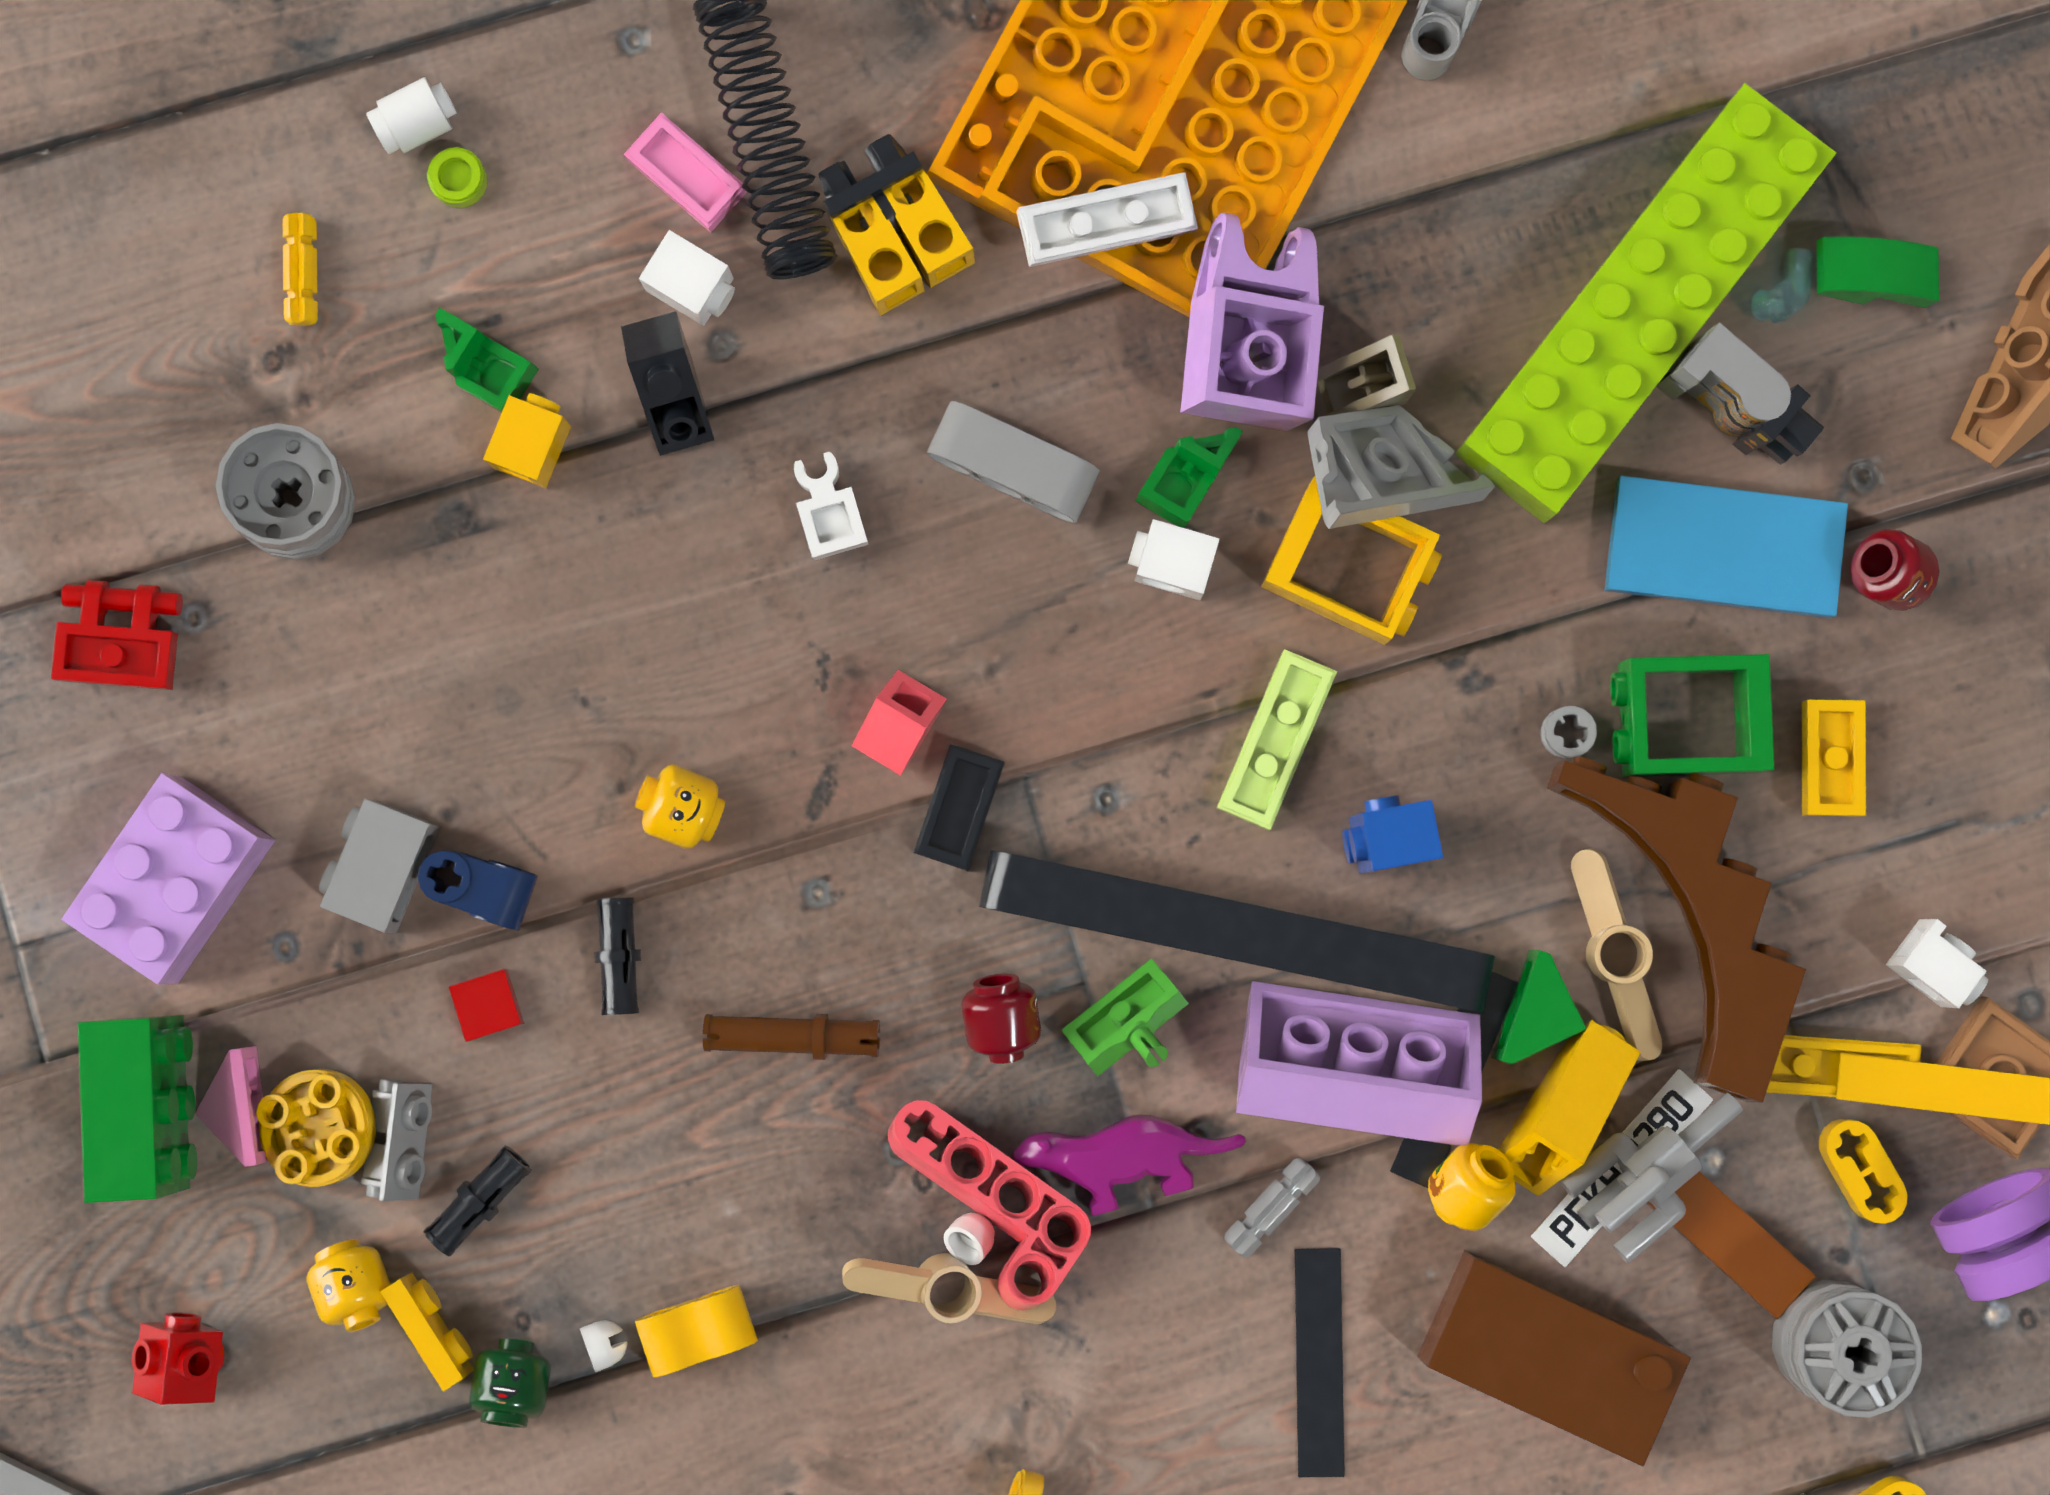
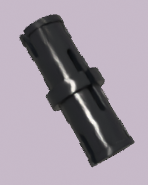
(617, 956)
(477, 1201)

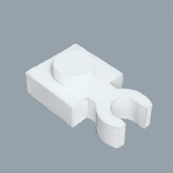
(830, 516)

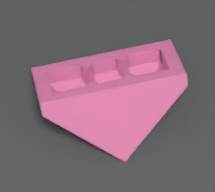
(232, 1105)

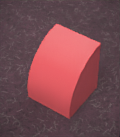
(898, 722)

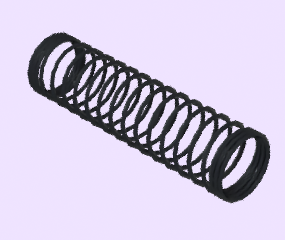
(797, 256)

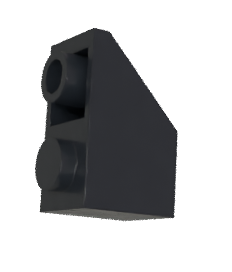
(667, 383)

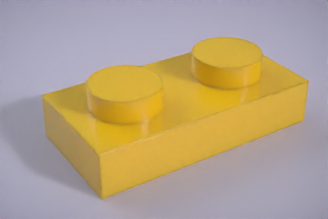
(1834, 758)
(442, 1350)

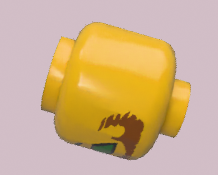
(1472, 1186)

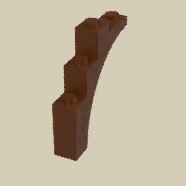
(1744, 989)

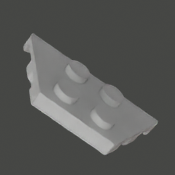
(1384, 468)

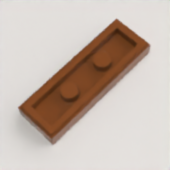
(1740, 1246)

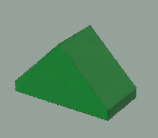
(1538, 1013)

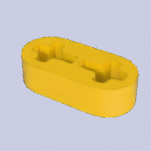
(1874, 1163)

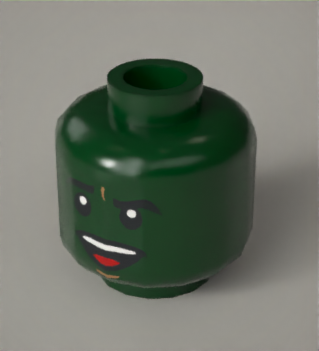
(509, 1384)

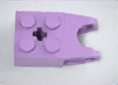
(1257, 318)

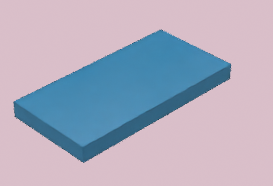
(1726, 547)

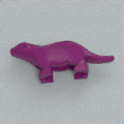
(1121, 1156)

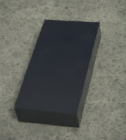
(959, 807)

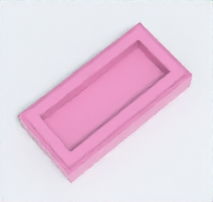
(685, 172)

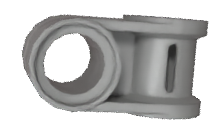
(1444, 22)

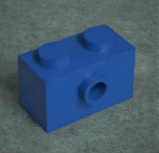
(1392, 835)

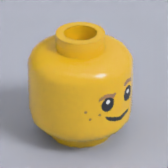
(680, 806)
(348, 1285)

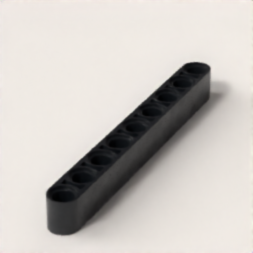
(1237, 931)

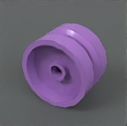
(2001, 1235)

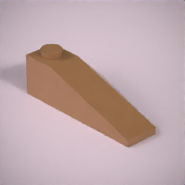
(2014, 395)

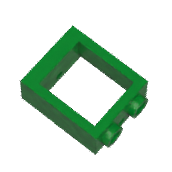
(1751, 715)

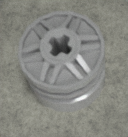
(264, 466)
(1813, 1340)

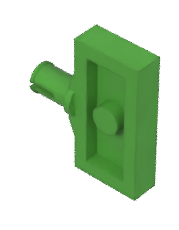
(1127, 1019)

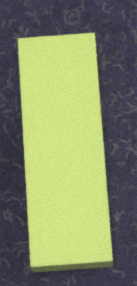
(1276, 739)

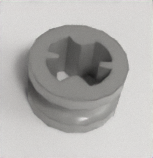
(1555, 743)

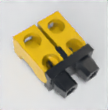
(881, 208)

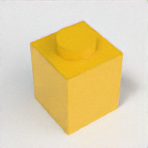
(528, 439)

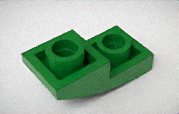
(1877, 268)

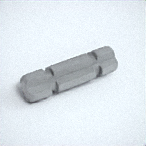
(1272, 1207)

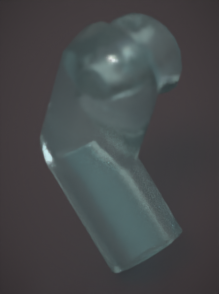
(1789, 294)

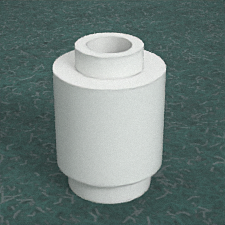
(412, 116)

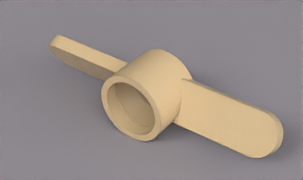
(1607, 918)
(915, 1284)

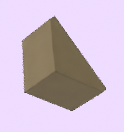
(1365, 379)

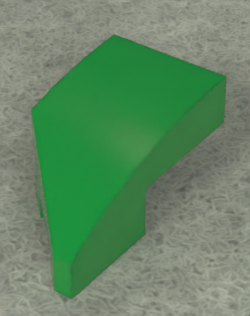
(482, 364)
(1186, 475)

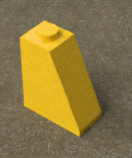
(1569, 1107)

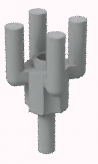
(1649, 1174)

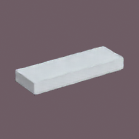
(1107, 219)

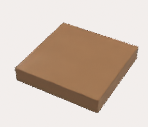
(1999, 1043)

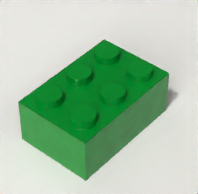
(135, 1108)

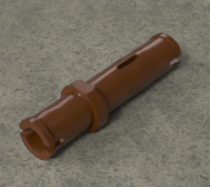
(791, 1035)

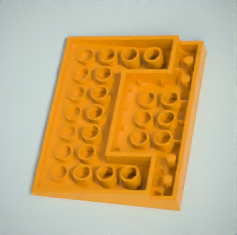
(1157, 90)

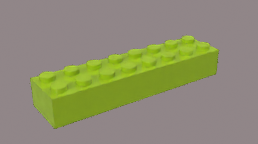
(1645, 304)

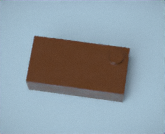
(1553, 1358)

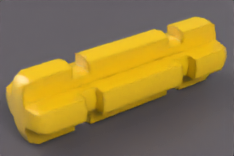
(300, 269)

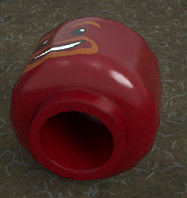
(1894, 570)
(1001, 1017)

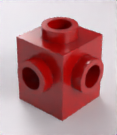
(177, 1360)

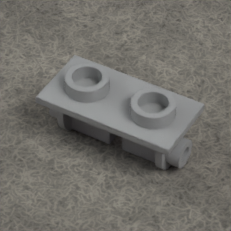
(398, 1166)

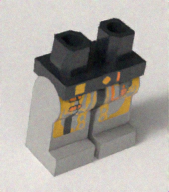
(1743, 395)

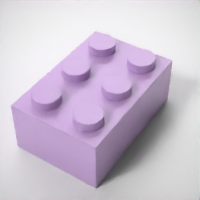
(168, 879)

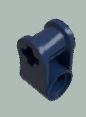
(486, 890)

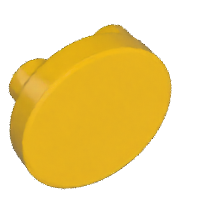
(316, 1127)

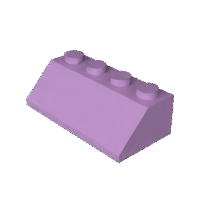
(1360, 1064)

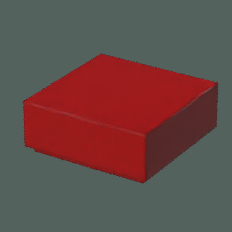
(486, 1005)

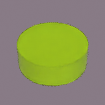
(457, 177)

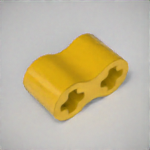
(696, 1331)

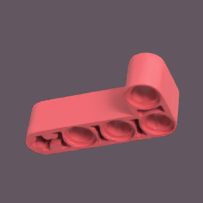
(982, 1196)

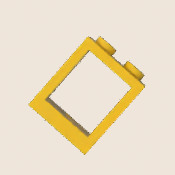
(1399, 610)

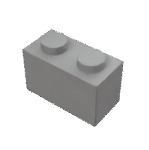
(377, 865)

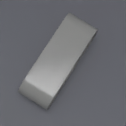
(1013, 462)

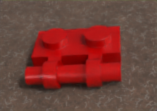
(116, 654)

